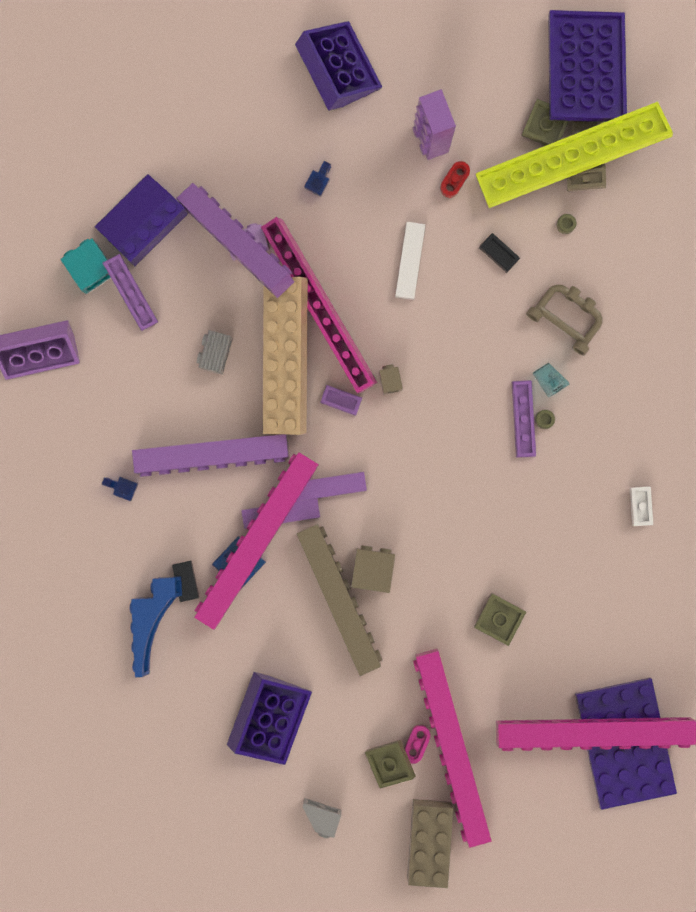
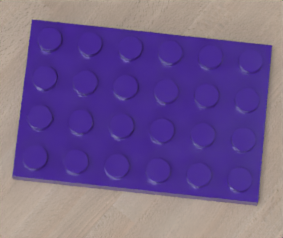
(587, 65)
(632, 773)

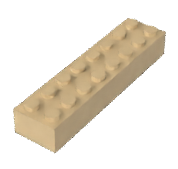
(285, 360)

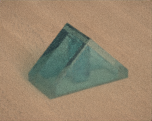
(550, 379)

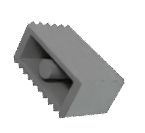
(214, 352)

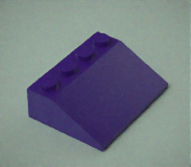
(337, 64)
(141, 220)
(268, 719)

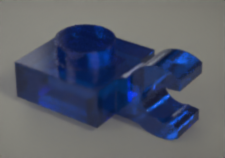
(318, 181)
(123, 488)

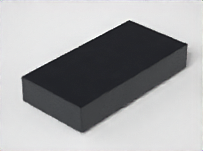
(499, 252)
(188, 580)

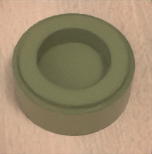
(566, 224)
(544, 419)

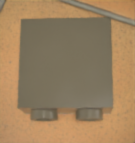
(373, 569)

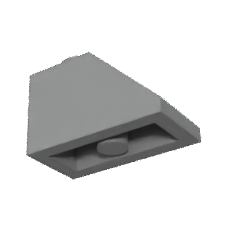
(322, 817)

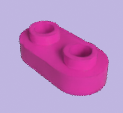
(417, 743)

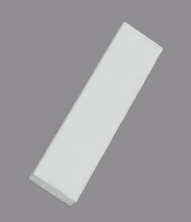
(410, 260)

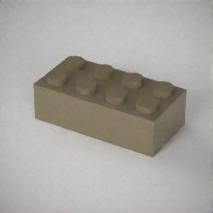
(430, 843)

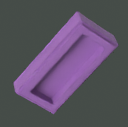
(341, 400)

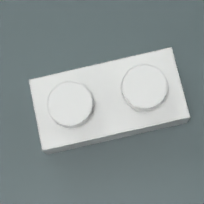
(641, 506)

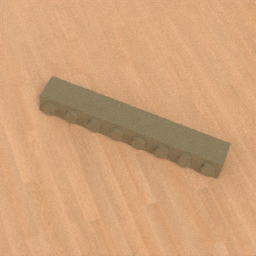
(339, 600)

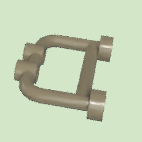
(586, 305)

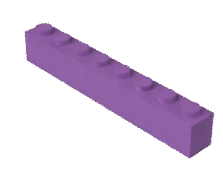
(236, 240)
(210, 454)

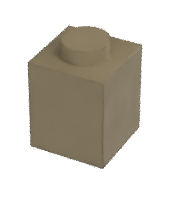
(390, 379)

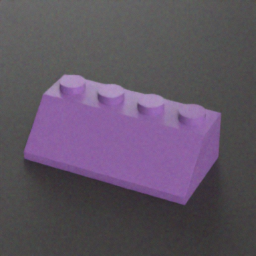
(37, 350)

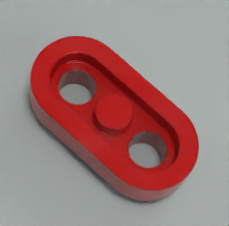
(454, 180)

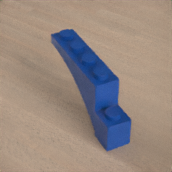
(146, 618)

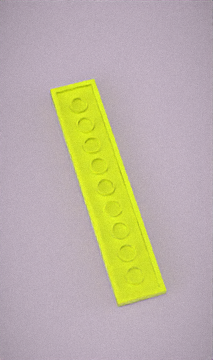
(574, 154)

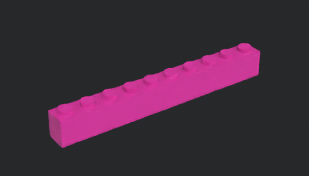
(320, 306)
(256, 541)
(595, 733)
(453, 748)

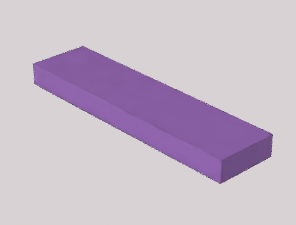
(130, 292)
(523, 418)
(334, 486)
(300, 511)

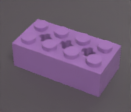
(434, 125)

